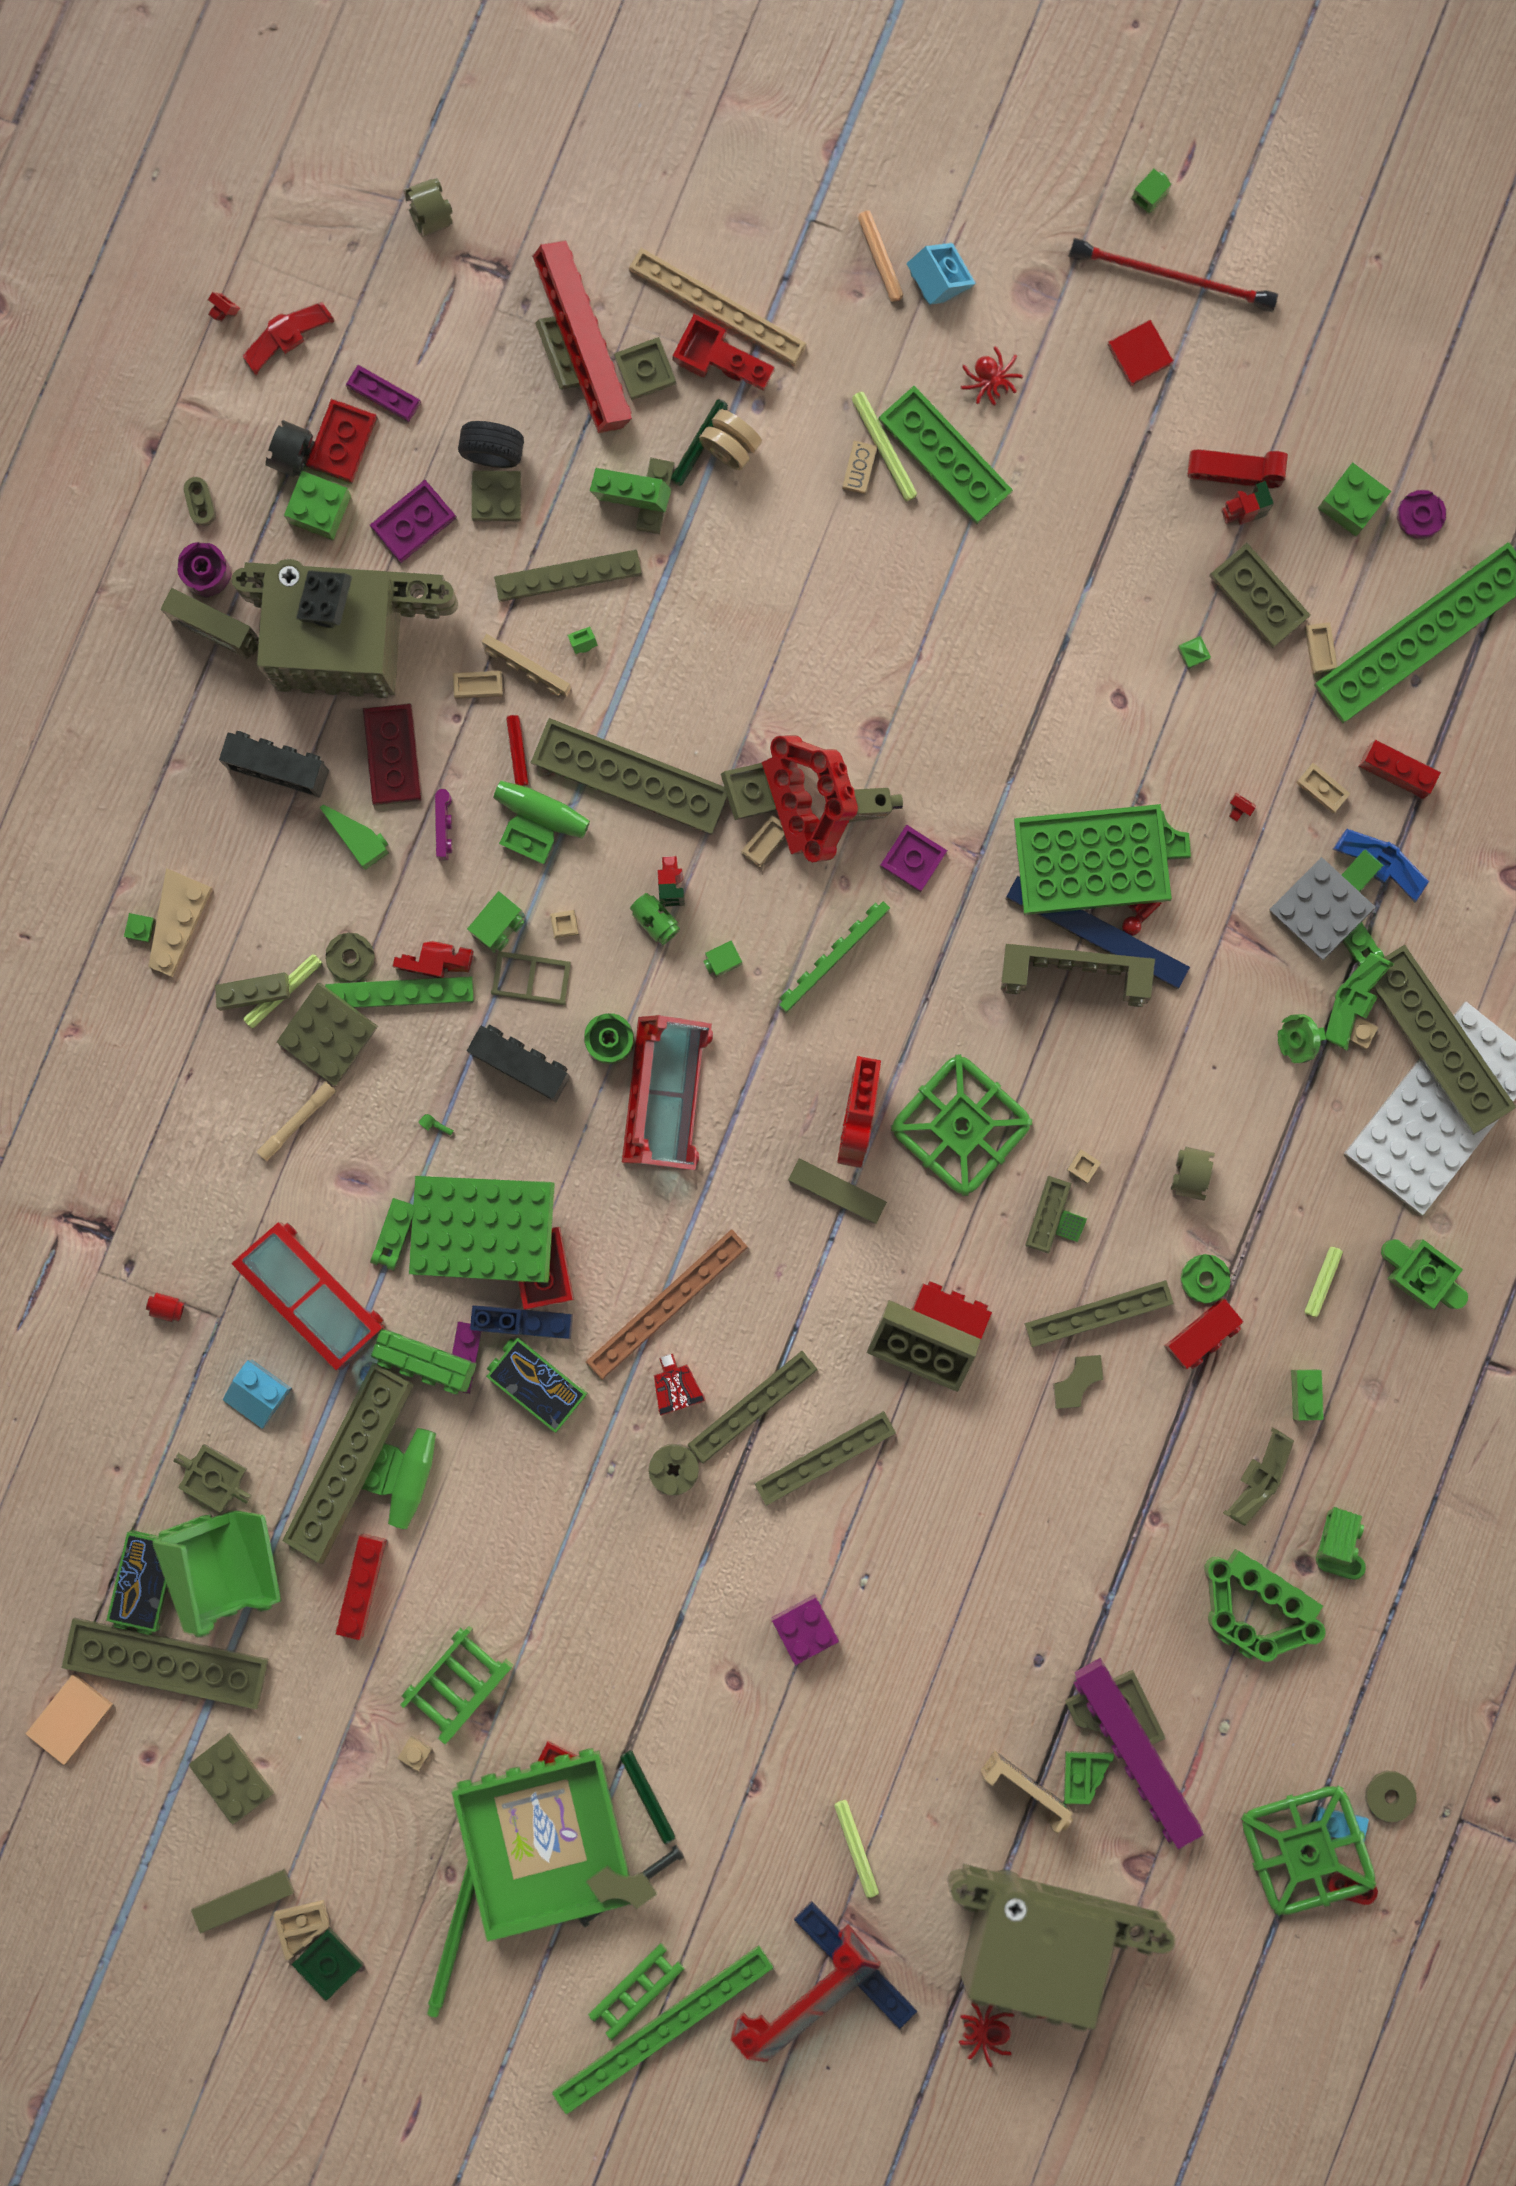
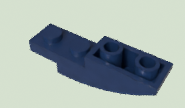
(521, 1322)

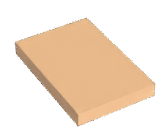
(69, 1719)

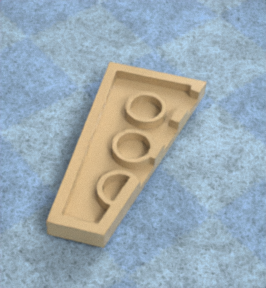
(177, 917)

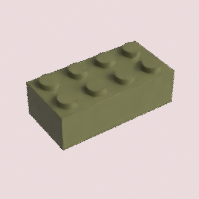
(923, 1346)

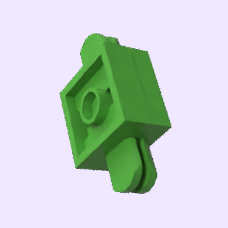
(1424, 1274)

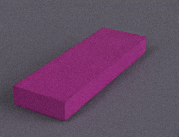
(383, 393)

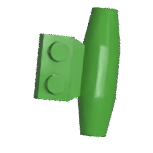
(536, 820)
(403, 1476)

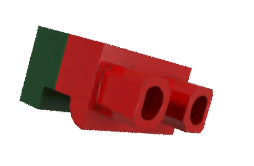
(1248, 507)
(667, 879)

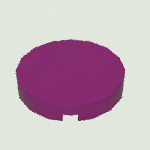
(1421, 514)

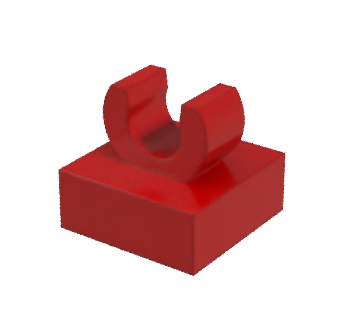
(222, 307)
(1242, 806)

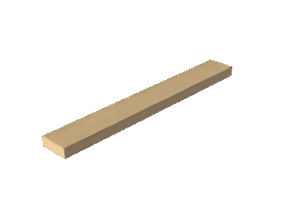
(717, 306)

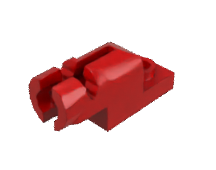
(434, 960)

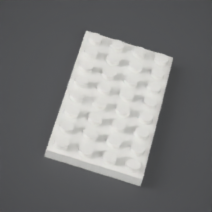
(1417, 1134)

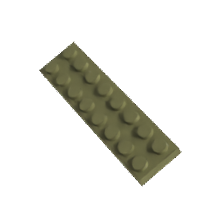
(630, 776)
(1442, 1042)
(348, 1463)
(165, 1663)

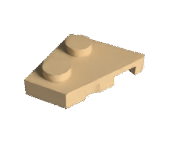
(300, 1925)

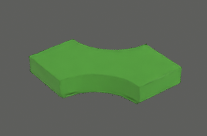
(1176, 842)

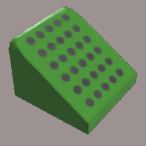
(1070, 1226)

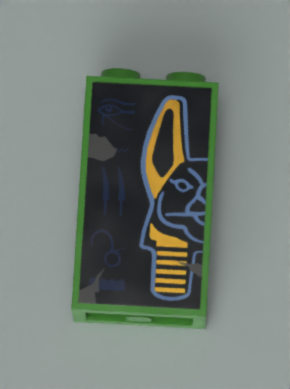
(535, 1384)
(138, 1586)

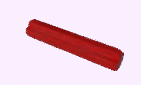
(517, 750)

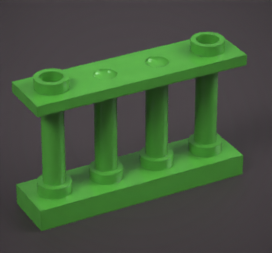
(463, 1707)

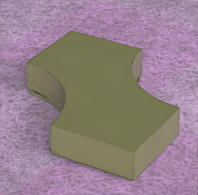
(1085, 1372)
(610, 1885)

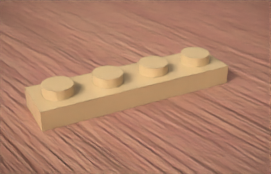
(518, 661)

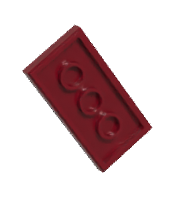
(392, 754)

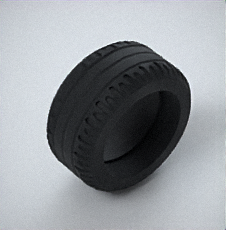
(491, 444)

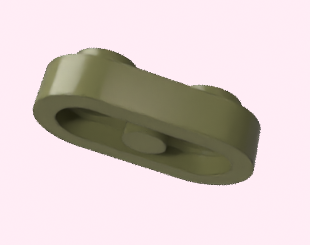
(199, 502)

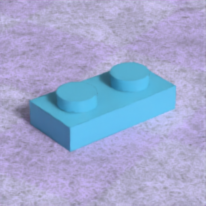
(1337, 1823)

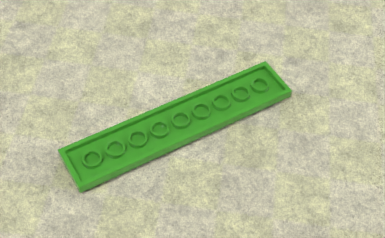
(1421, 635)

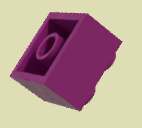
(805, 1629)

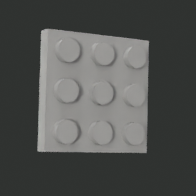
(1322, 908)

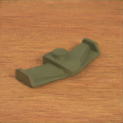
(1262, 1478)

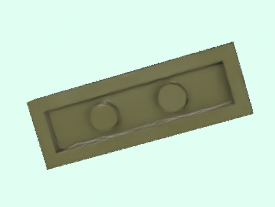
(557, 353)
(652, 520)
(252, 991)

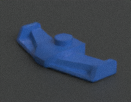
(1394, 861)

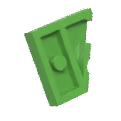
(1083, 1775)

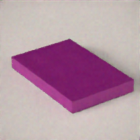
(413, 521)

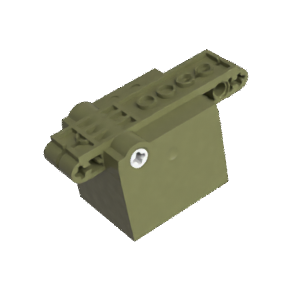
(351, 656)
(1046, 1944)

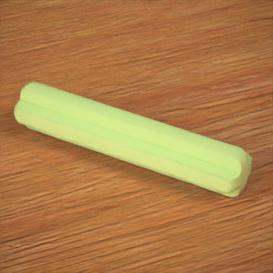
(1323, 1281)

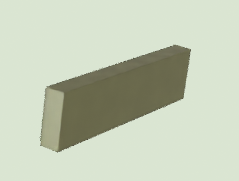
(837, 1191)
(242, 1901)

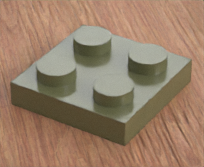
(645, 368)
(496, 495)
(748, 791)

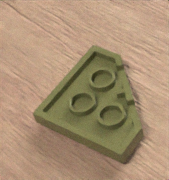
(1135, 1698)

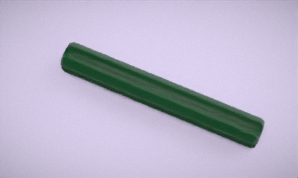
(696, 447)
(647, 1797)

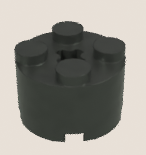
(289, 448)

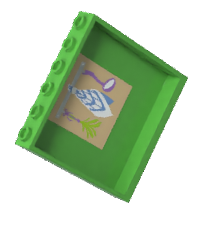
(538, 1841)

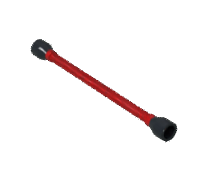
(1263, 299)

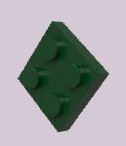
(327, 1964)

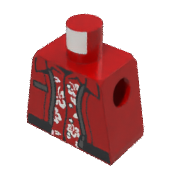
(676, 1386)

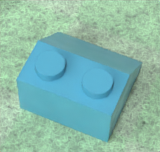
(940, 273)
(256, 1393)

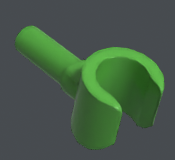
(428, 1121)

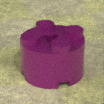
(213, 579)

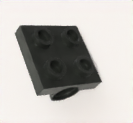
(324, 598)

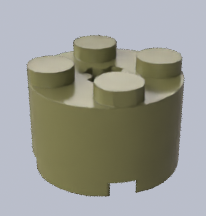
(427, 207)
(1193, 1173)
(671, 1483)

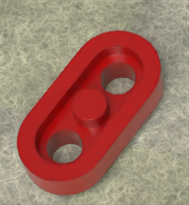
(1364, 1899)

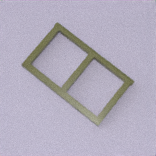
(528, 996)

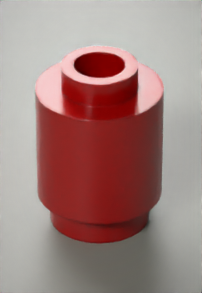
(165, 1307)

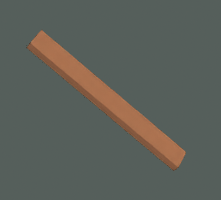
(666, 1304)

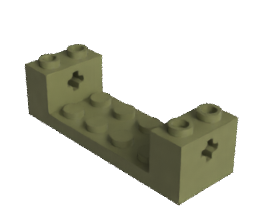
(1137, 978)

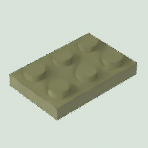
(231, 1778)

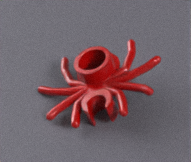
(991, 376)
(986, 2032)

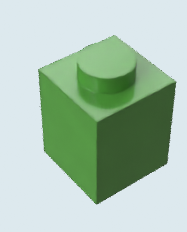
(1151, 190)
(722, 959)

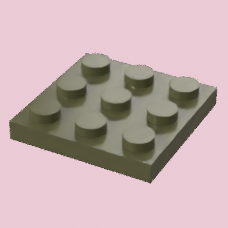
(327, 1034)

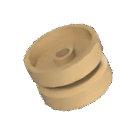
(730, 439)

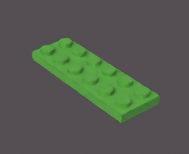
(945, 454)

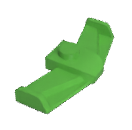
(1354, 999)

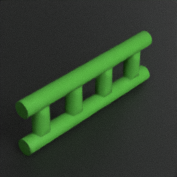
(620, 1993)

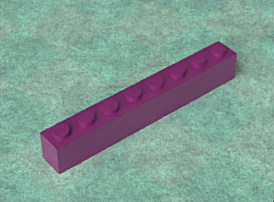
(1139, 1754)

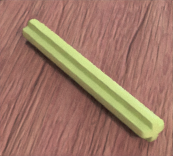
(884, 446)

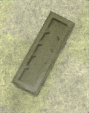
(1048, 1214)

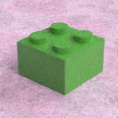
(1354, 499)
(317, 505)
(497, 922)

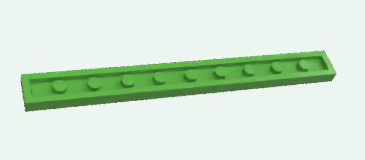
(662, 2029)

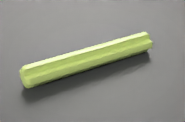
(295, 979)
(856, 1849)

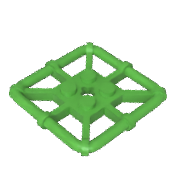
(945, 1125)
(1300, 1865)

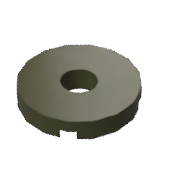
(363, 962)
(1405, 1800)

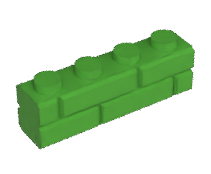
(423, 1360)

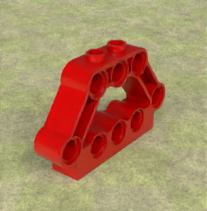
(801, 827)
(859, 1112)

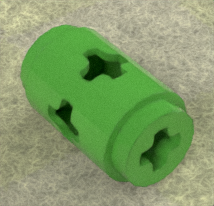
(646, 912)

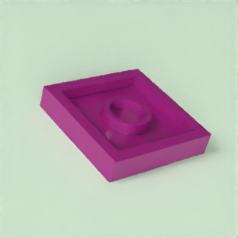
(913, 858)

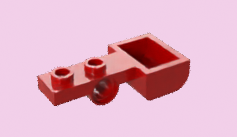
(705, 346)

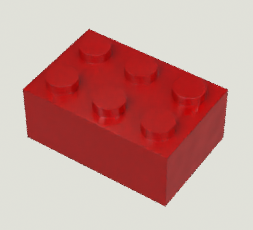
(558, 1287)

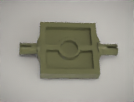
(212, 1478)

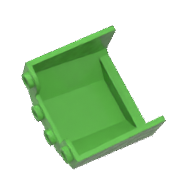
(217, 1568)

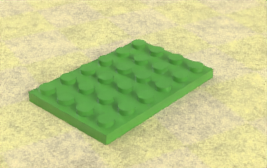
(1092, 859)
(482, 1228)

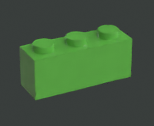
(630, 489)

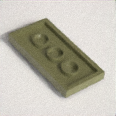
(1259, 595)

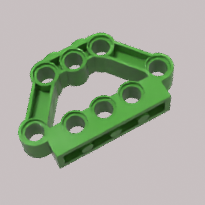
(1279, 1641)

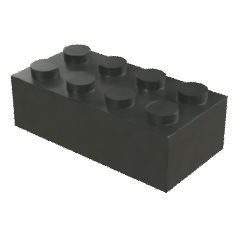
(274, 764)
(519, 1063)

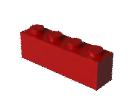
(361, 1586)

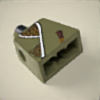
(867, 805)

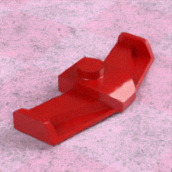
(284, 333)

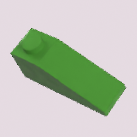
(361, 840)

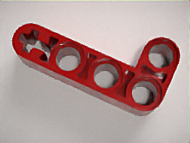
(1238, 468)

